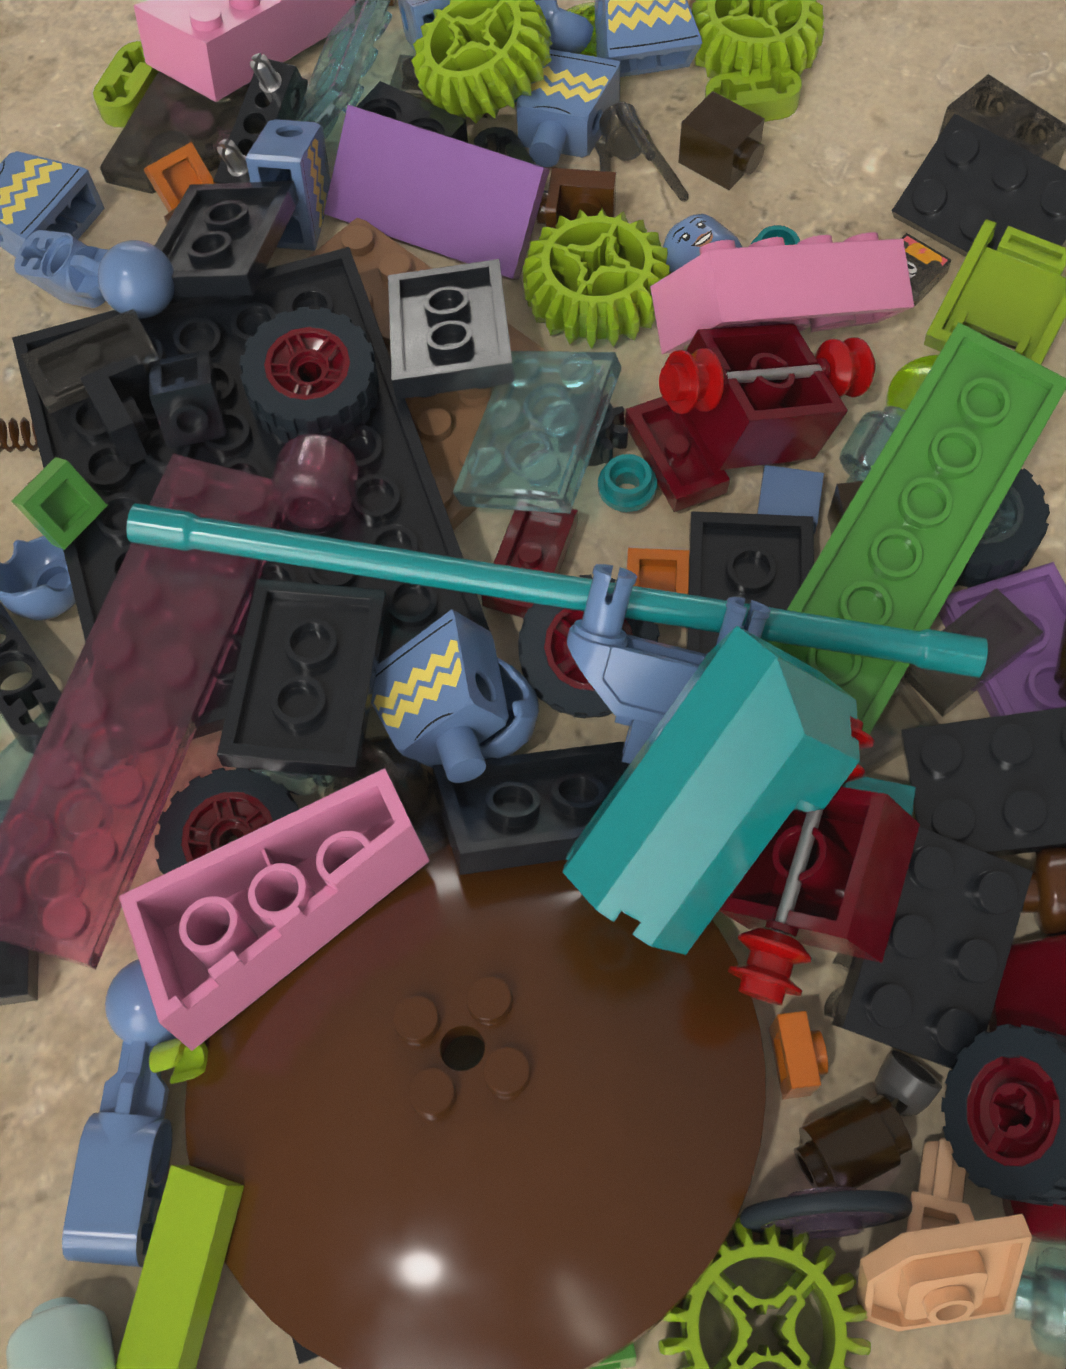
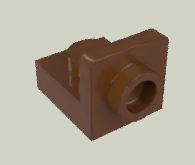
(577, 190)

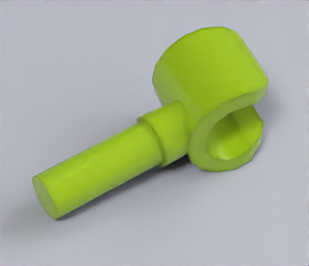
(174, 1053)

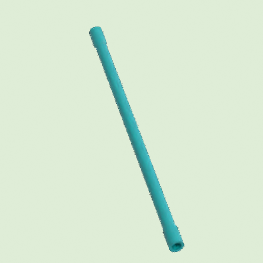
(187, 531)

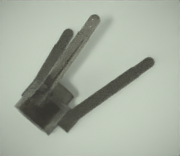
(626, 139)

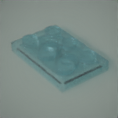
(342, 63)
(539, 432)

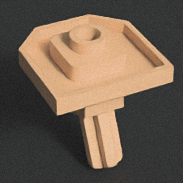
(945, 1261)

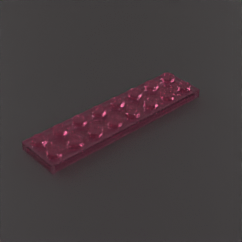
(126, 722)

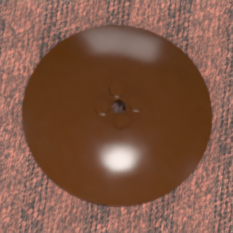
(500, 1205)

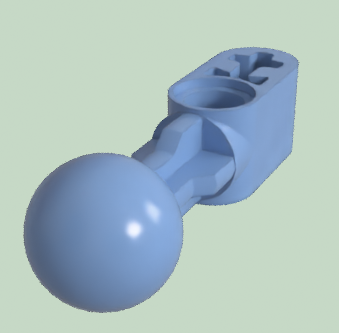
(82, 275)
(125, 1144)

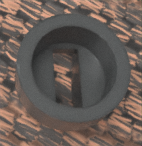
(908, 1082)

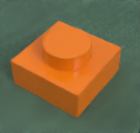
(175, 173)
(660, 568)
(798, 1054)

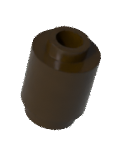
(853, 1144)

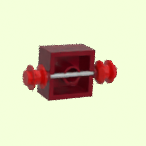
(763, 392)
(823, 884)

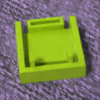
(1007, 293)

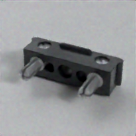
(272, 94)

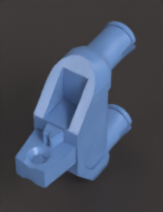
(633, 673)

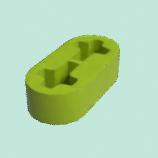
(123, 85)
(760, 92)

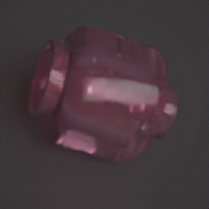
(314, 481)

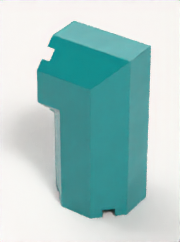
(713, 788)

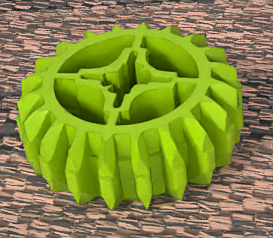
(757, 35)
(481, 55)
(594, 277)
(806, 1279)

